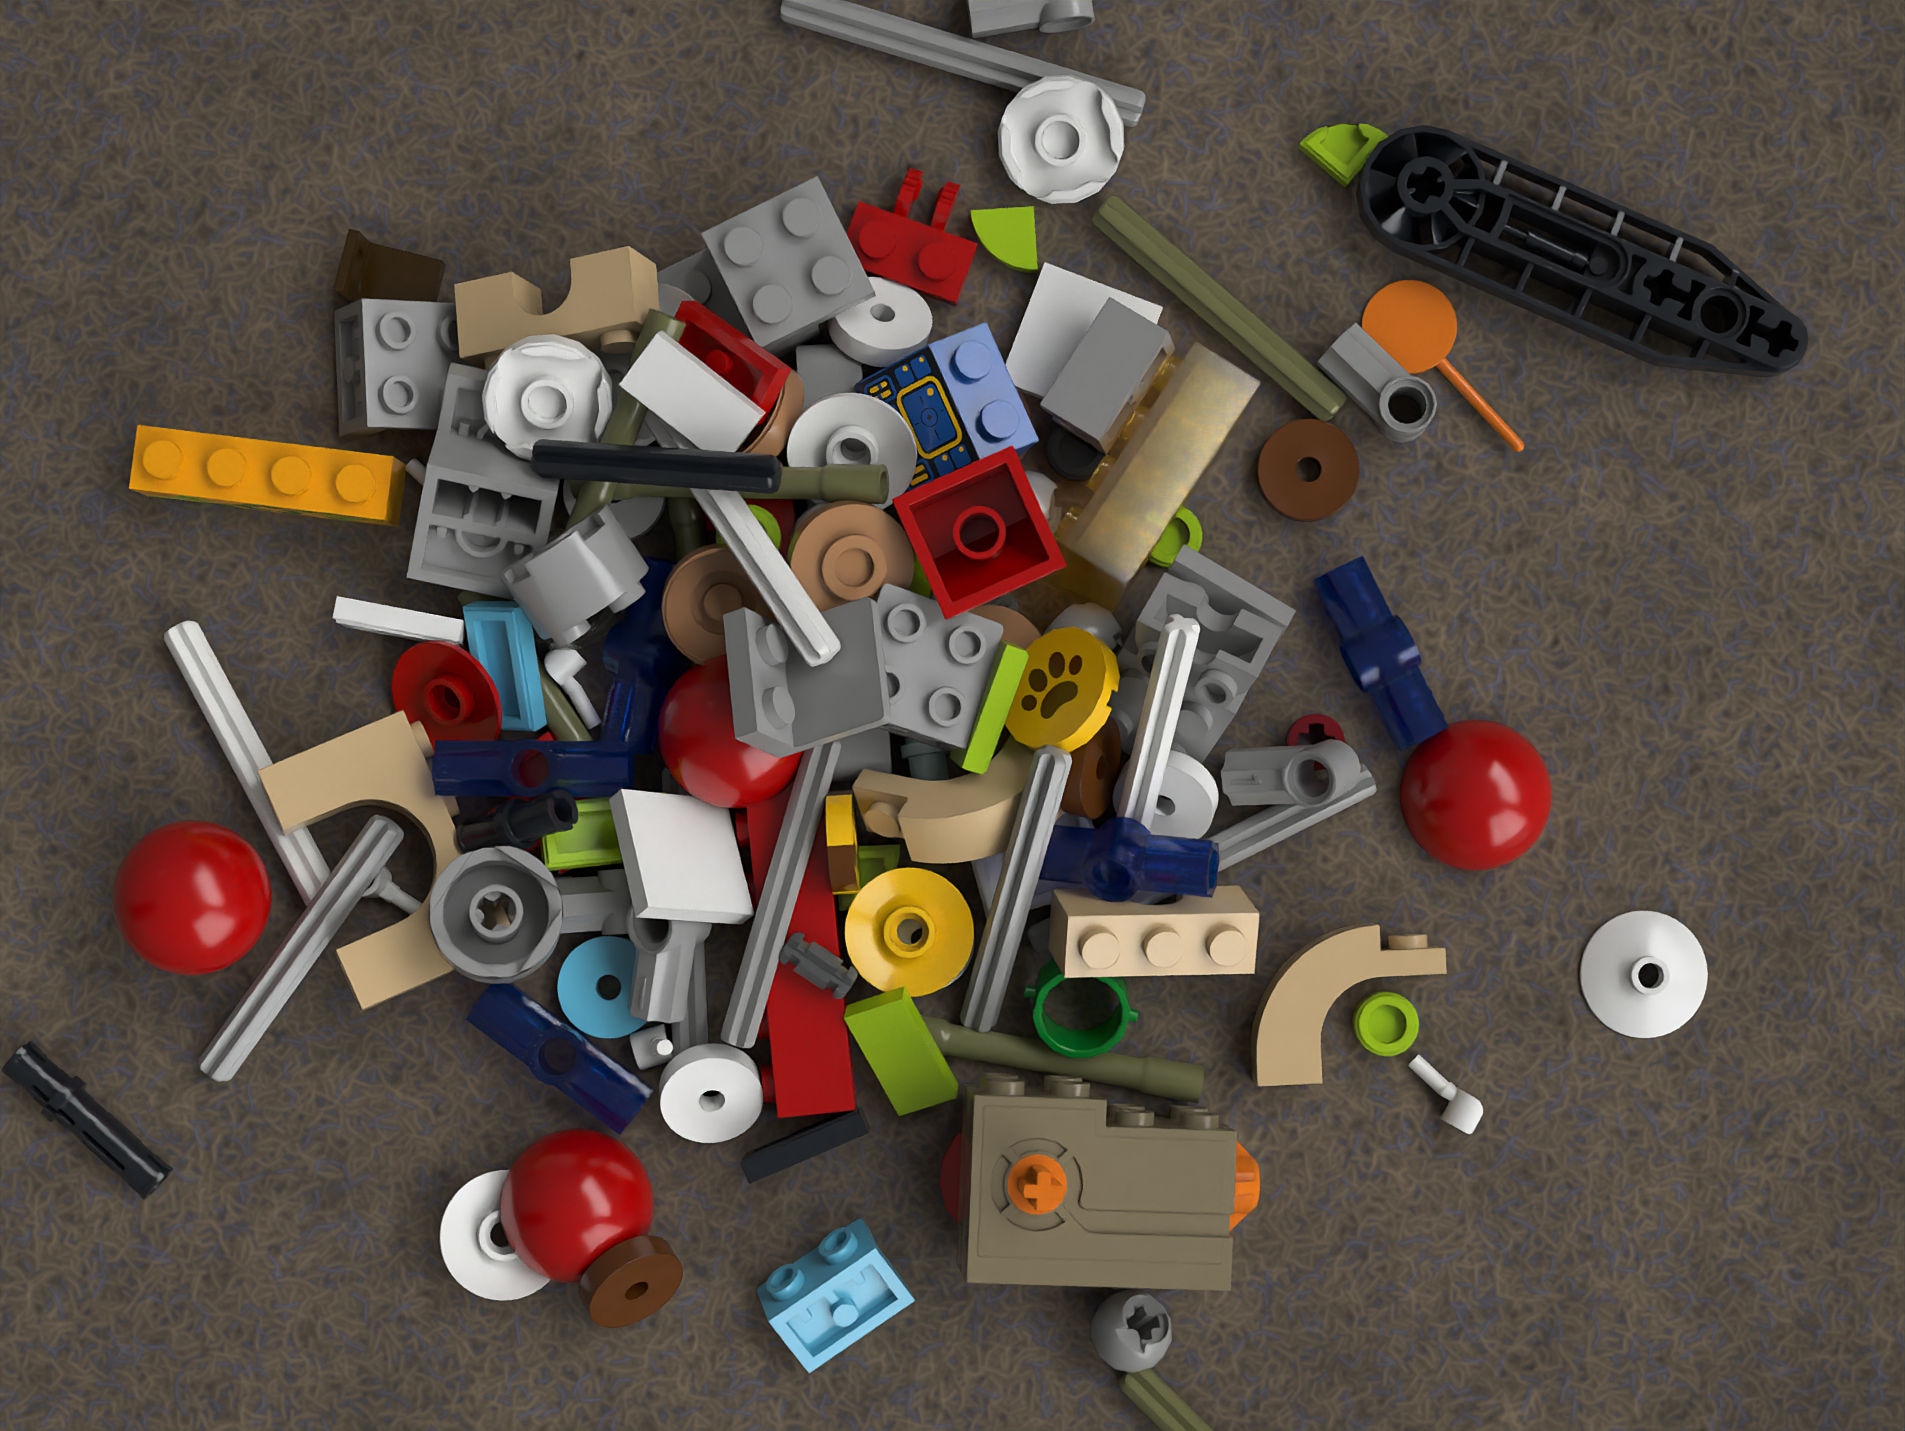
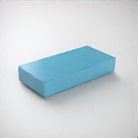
(505, 646)

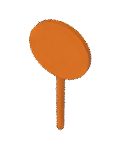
(1418, 331)

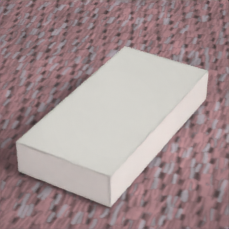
(691, 396)
(399, 622)

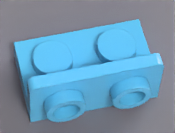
(833, 1295)

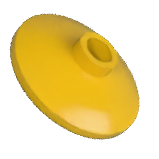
(874, 939)

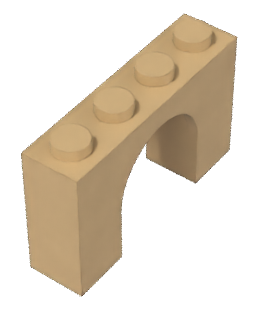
(385, 769)

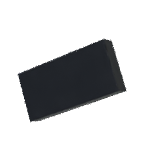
(804, 1144)

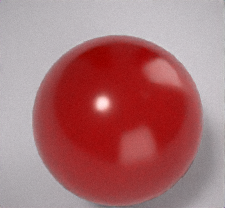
(702, 748)
(1476, 795)
(192, 897)
(574, 1201)

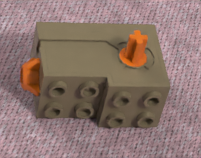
(1096, 1189)

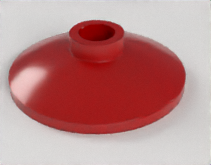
(446, 693)

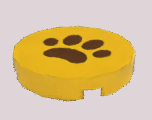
(1063, 690)

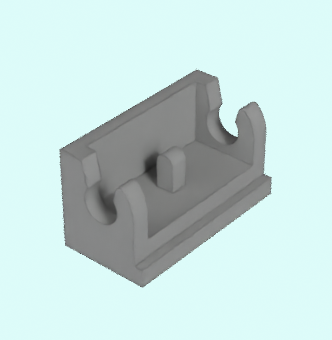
(1108, 375)

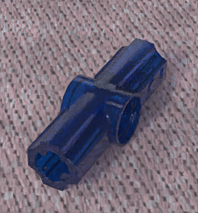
(1380, 654)
(641, 665)
(492, 768)
(1129, 858)
(596, 1078)

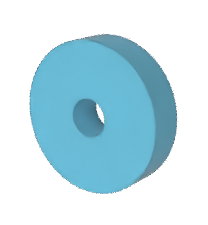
(580, 992)

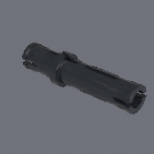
(77, 1110)

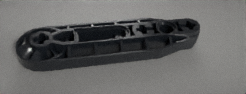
(1611, 276)

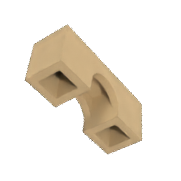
(602, 311)
(1153, 940)

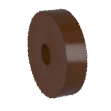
(1316, 442)
(1093, 773)
(630, 1281)

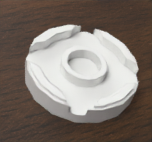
(1061, 139)
(548, 392)

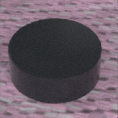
(1072, 456)

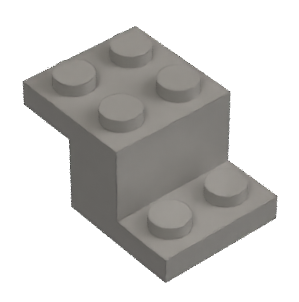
(776, 269)
(477, 498)
(1197, 724)

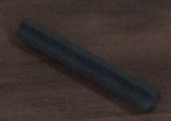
(657, 466)

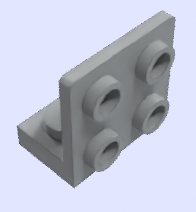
(393, 364)
(933, 667)
(791, 706)

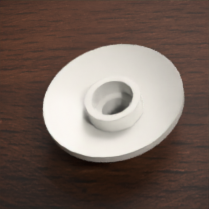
(825, 424)
(1612, 968)
(467, 1244)

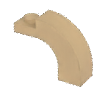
(950, 817)
(1308, 983)

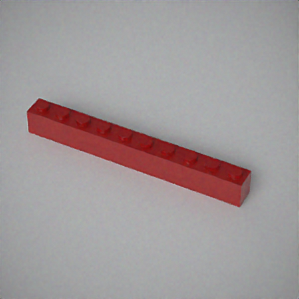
(804, 1023)

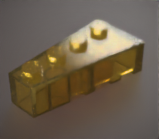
(1151, 477)

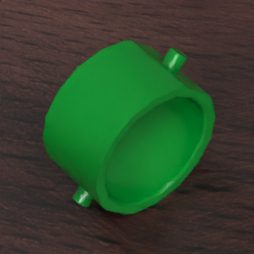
(1078, 1042)

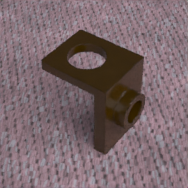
(386, 272)

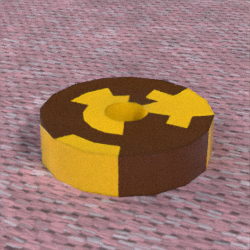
(842, 842)

